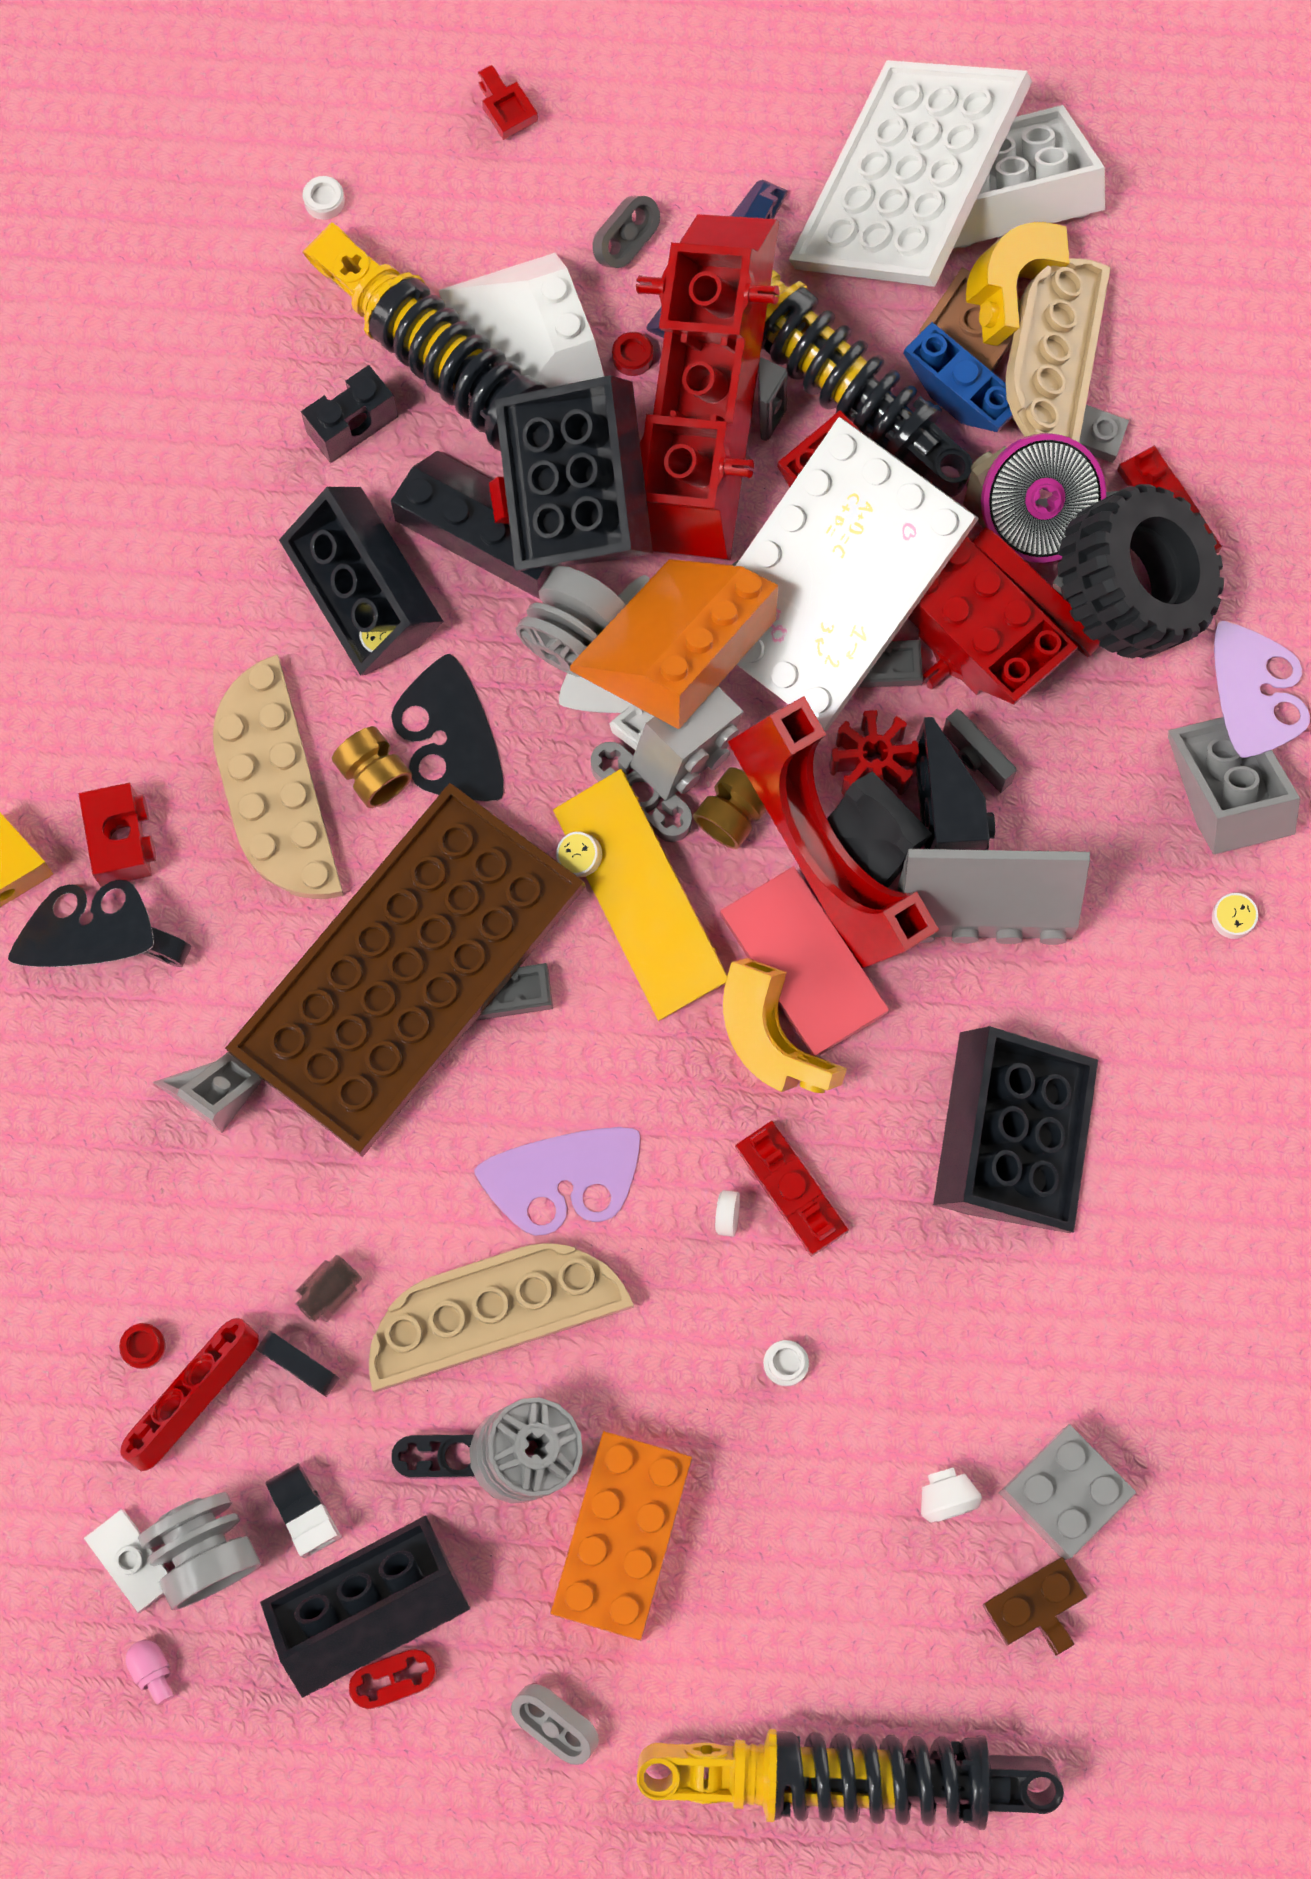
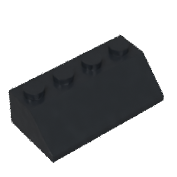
(456, 511)
(359, 577)
(363, 1606)

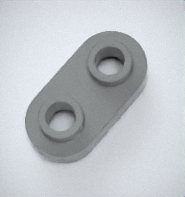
(555, 1724)

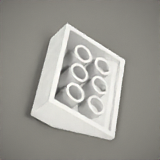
(1038, 176)

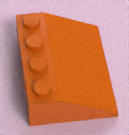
(680, 637)

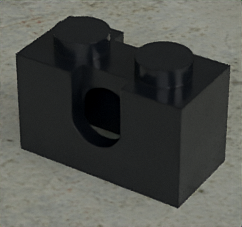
(328, 420)

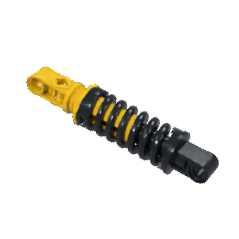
(422, 331)
(849, 384)
(863, 1777)

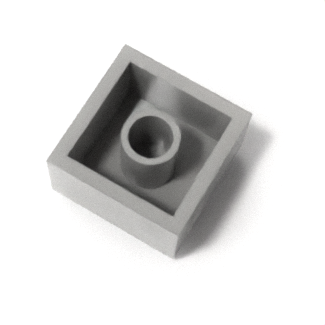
(675, 757)
(1067, 1492)

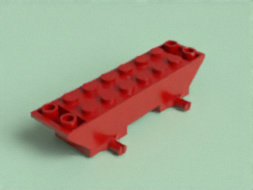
(707, 378)
(972, 615)

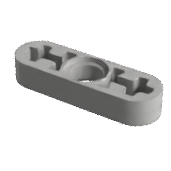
(670, 806)

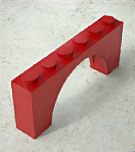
(866, 914)

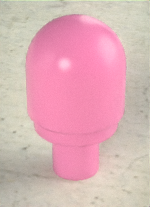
(149, 1669)

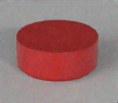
(632, 353)

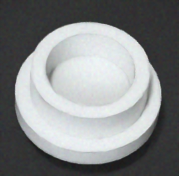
(786, 1363)

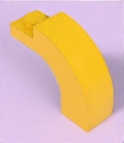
(994, 275)
(757, 1037)

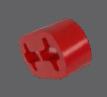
(390, 1667)

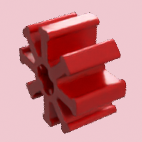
(860, 747)

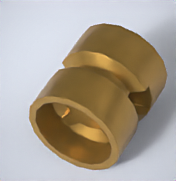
(368, 762)
(731, 810)

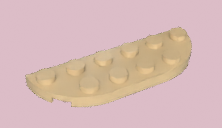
(1056, 348)
(272, 785)
(491, 1310)

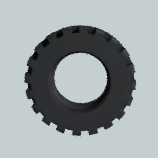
(1177, 560)

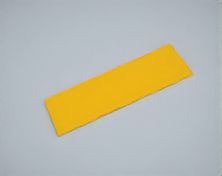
(643, 897)

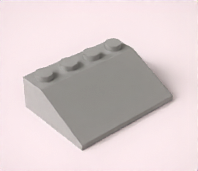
(999, 893)

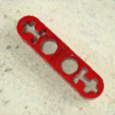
(1035, 588)
(190, 1394)

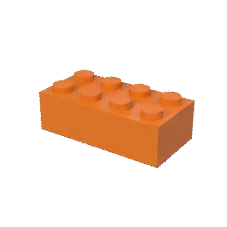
(621, 1536)

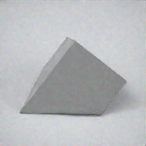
(213, 1090)

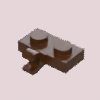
(1036, 1604)

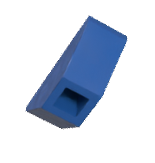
(958, 380)

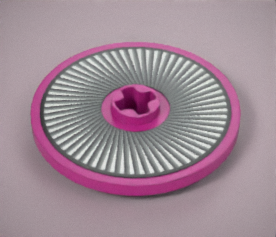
(1014, 485)

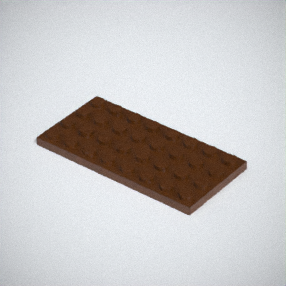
(405, 969)

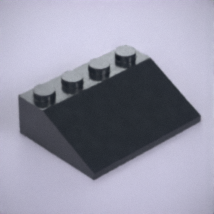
(574, 474)
(1016, 1130)

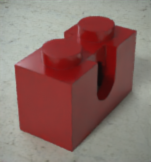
(104, 813)

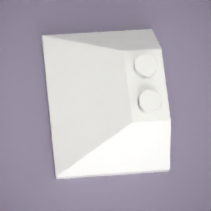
(532, 319)

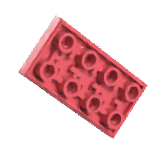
(824, 985)

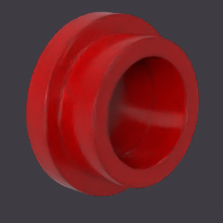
(142, 1346)

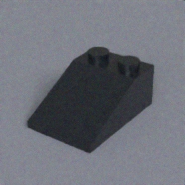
(948, 795)

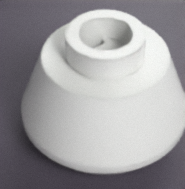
(948, 1496)

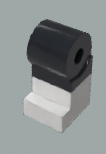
(302, 1511)

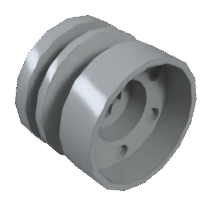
(569, 618)
(500, 1457)
(199, 1550)

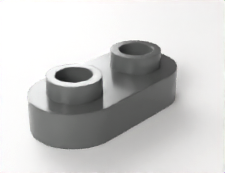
(625, 235)

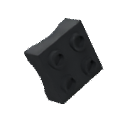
(877, 828)

